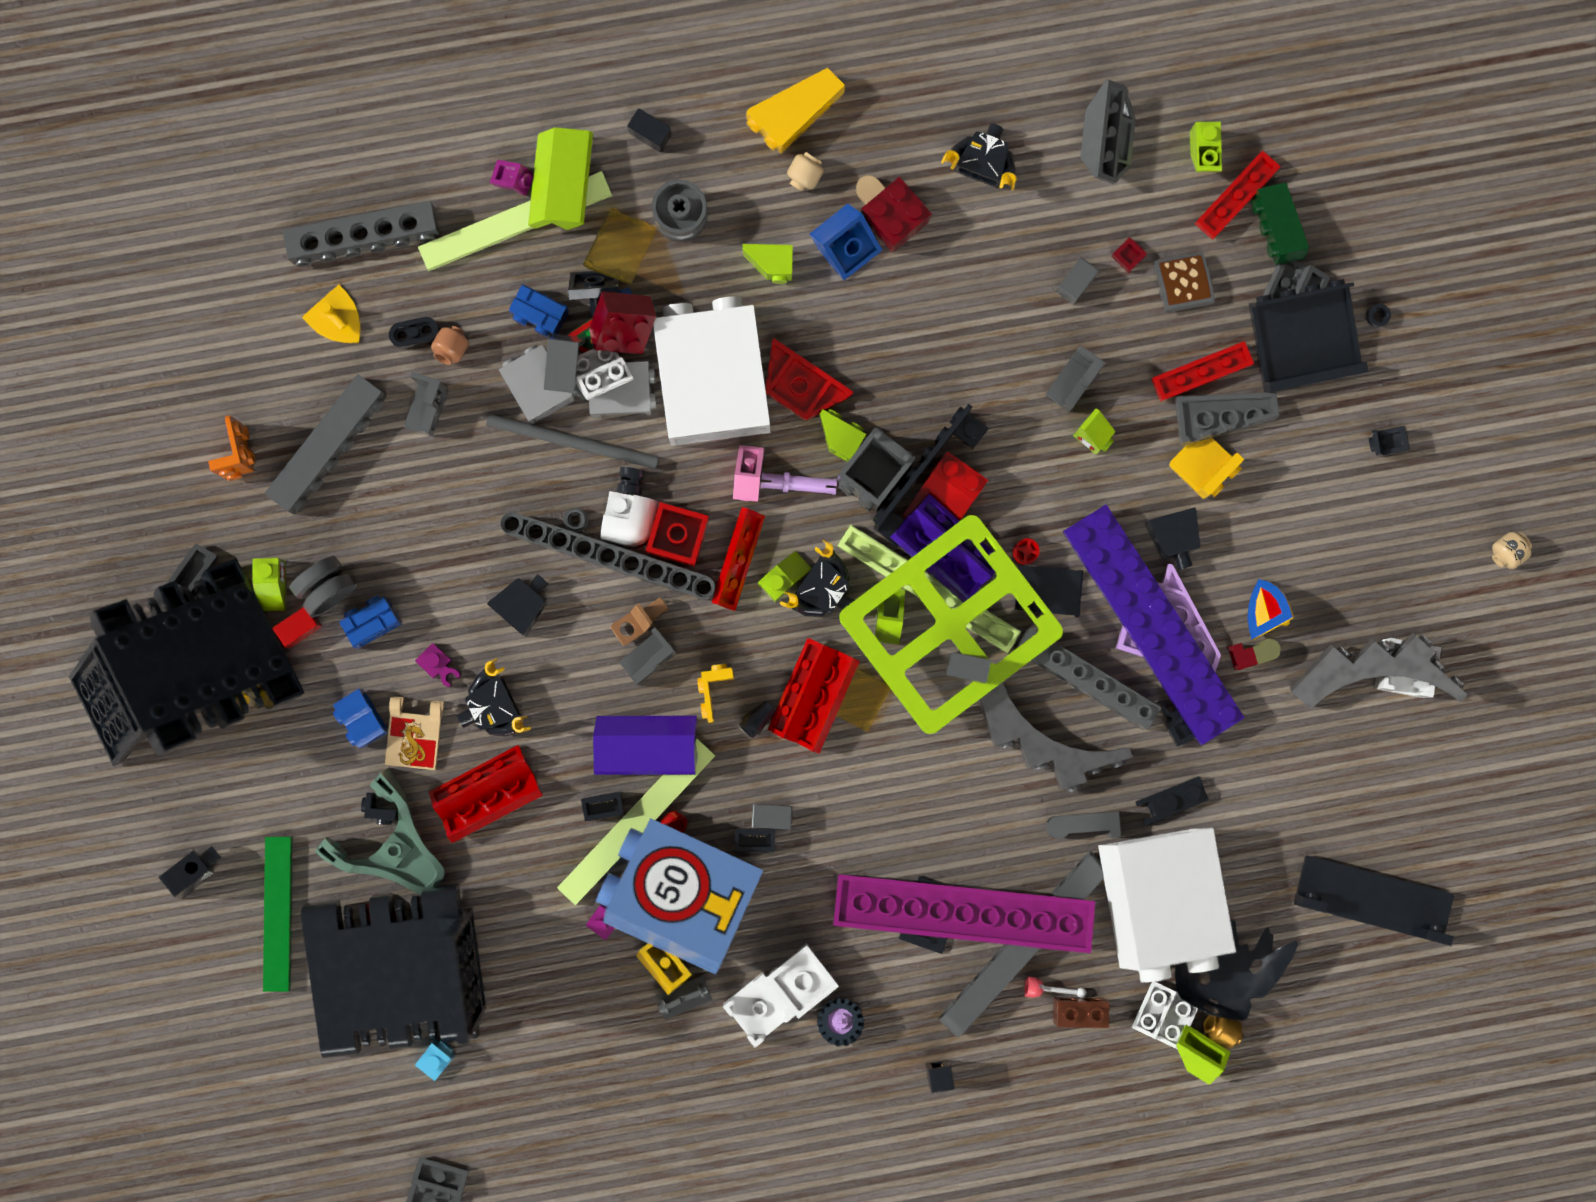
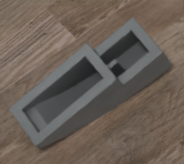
(192, 567)

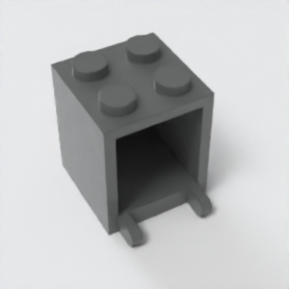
(879, 466)

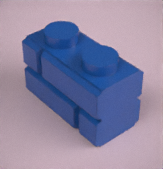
(538, 311)
(370, 622)

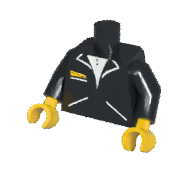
(984, 158)
(822, 587)
(492, 704)

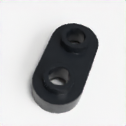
(414, 330)

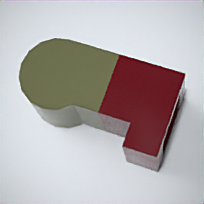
(1262, 652)

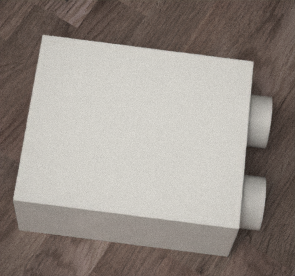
(711, 372)
(1167, 902)

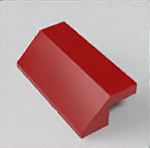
(813, 695)
(485, 793)

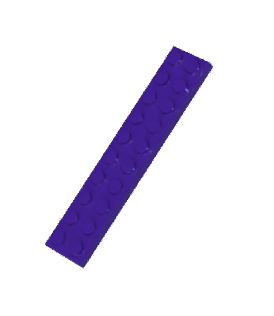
(1153, 625)

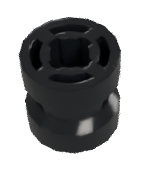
(630, 481)

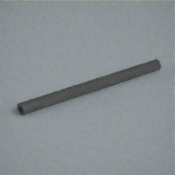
(572, 441)

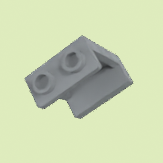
(526, 381)
(629, 398)

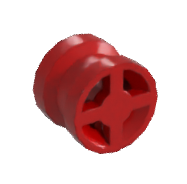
(1027, 547)

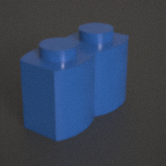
(360, 719)

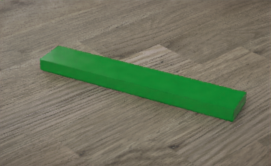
(277, 914)

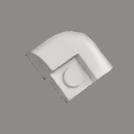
(628, 519)

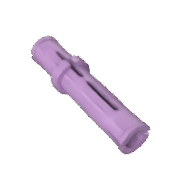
(798, 483)

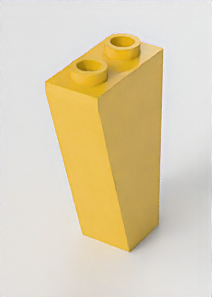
(795, 109)

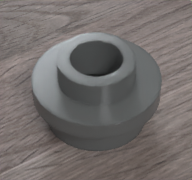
(570, 514)

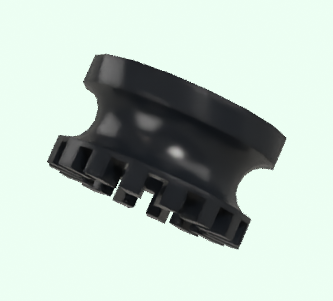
(1383, 321)

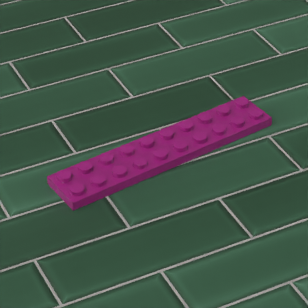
(964, 913)

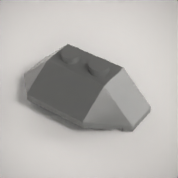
(1108, 133)

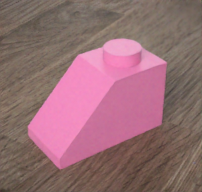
(748, 473)

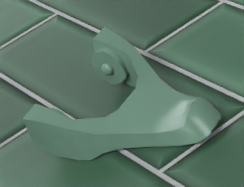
(403, 854)

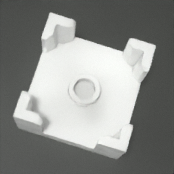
(1406, 685)
(802, 981)
(758, 1009)

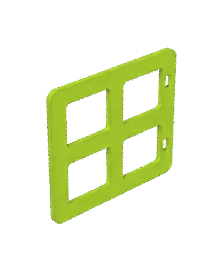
(949, 624)

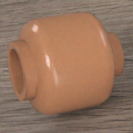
(449, 345)

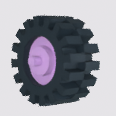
(840, 1022)

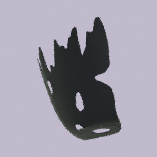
(1233, 981)

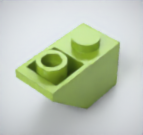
(1206, 146)
(841, 437)

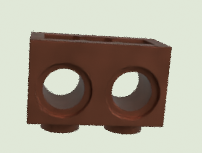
(1081, 1012)

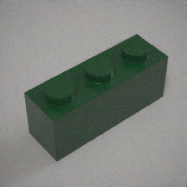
(1280, 224)

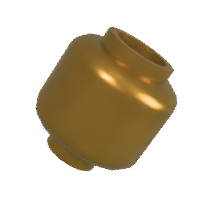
(1223, 1031)

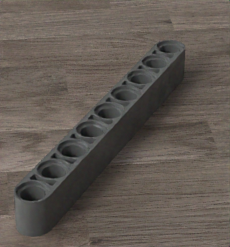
(598, 547)
(1013, 958)

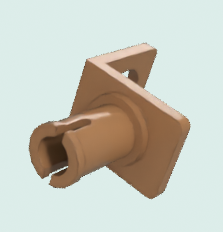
(640, 619)

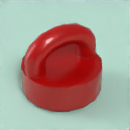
(675, 820)

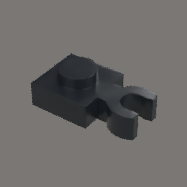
(1177, 726)

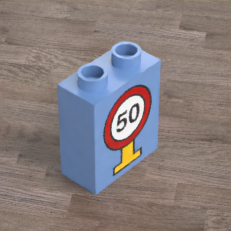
(679, 894)

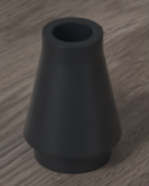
(756, 720)

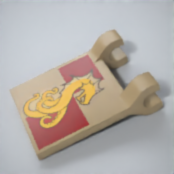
(413, 737)

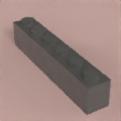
(325, 445)

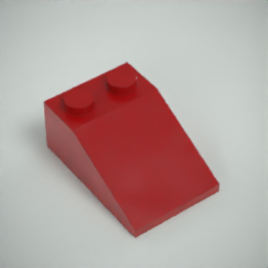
(952, 485)

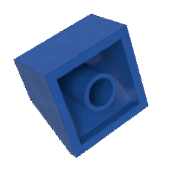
(846, 241)

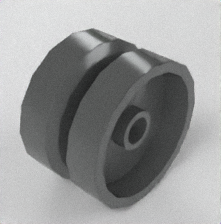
(680, 196)
(323, 586)

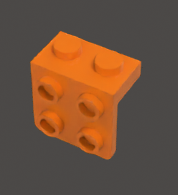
(242, 459)

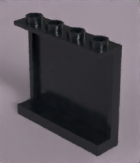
(1306, 336)

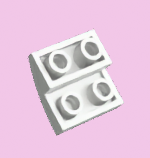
(600, 372)
(1163, 1014)

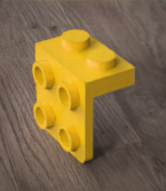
(1206, 466)
(718, 673)

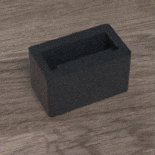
(649, 130)
(603, 806)
(754, 840)
(939, 1076)

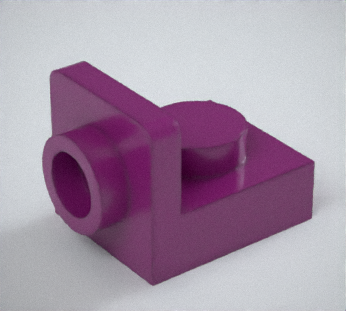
(512, 177)

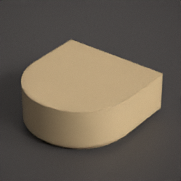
(868, 188)

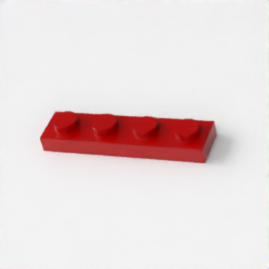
(1237, 195)
(1202, 371)
(738, 559)

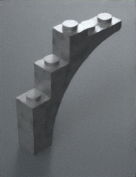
(1409, 660)
(1068, 763)

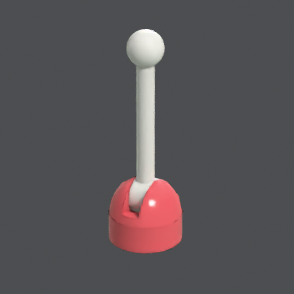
(1034, 988)

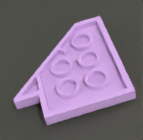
(1186, 610)

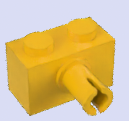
(664, 967)

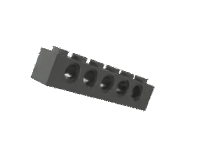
(299, 238)
(1095, 684)

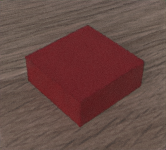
(1129, 255)

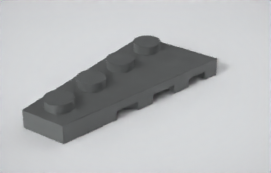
(1220, 414)

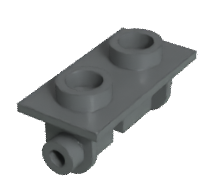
(683, 998)

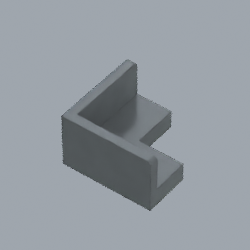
(562, 362)
(1074, 378)
(426, 405)
(648, 657)

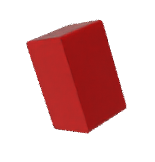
(296, 628)

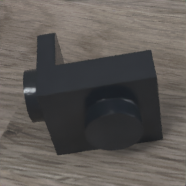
(1389, 441)
(383, 815)

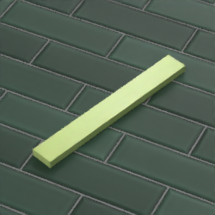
(495, 229)
(886, 561)
(651, 806)

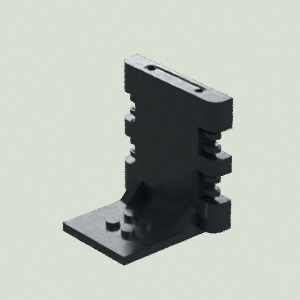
(183, 661)
(393, 971)

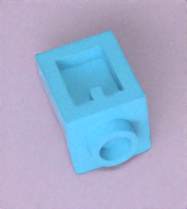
(435, 1059)

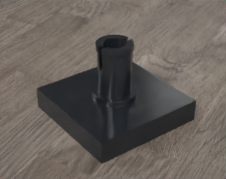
(590, 285)

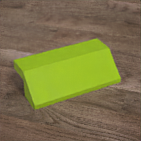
(560, 178)

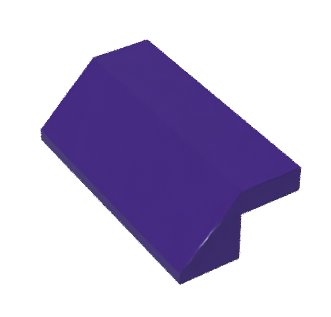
(959, 570)
(645, 745)

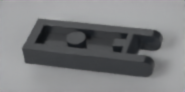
(1174, 799)

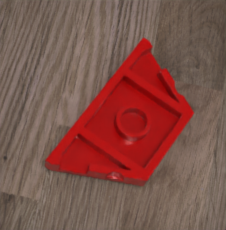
(801, 384)

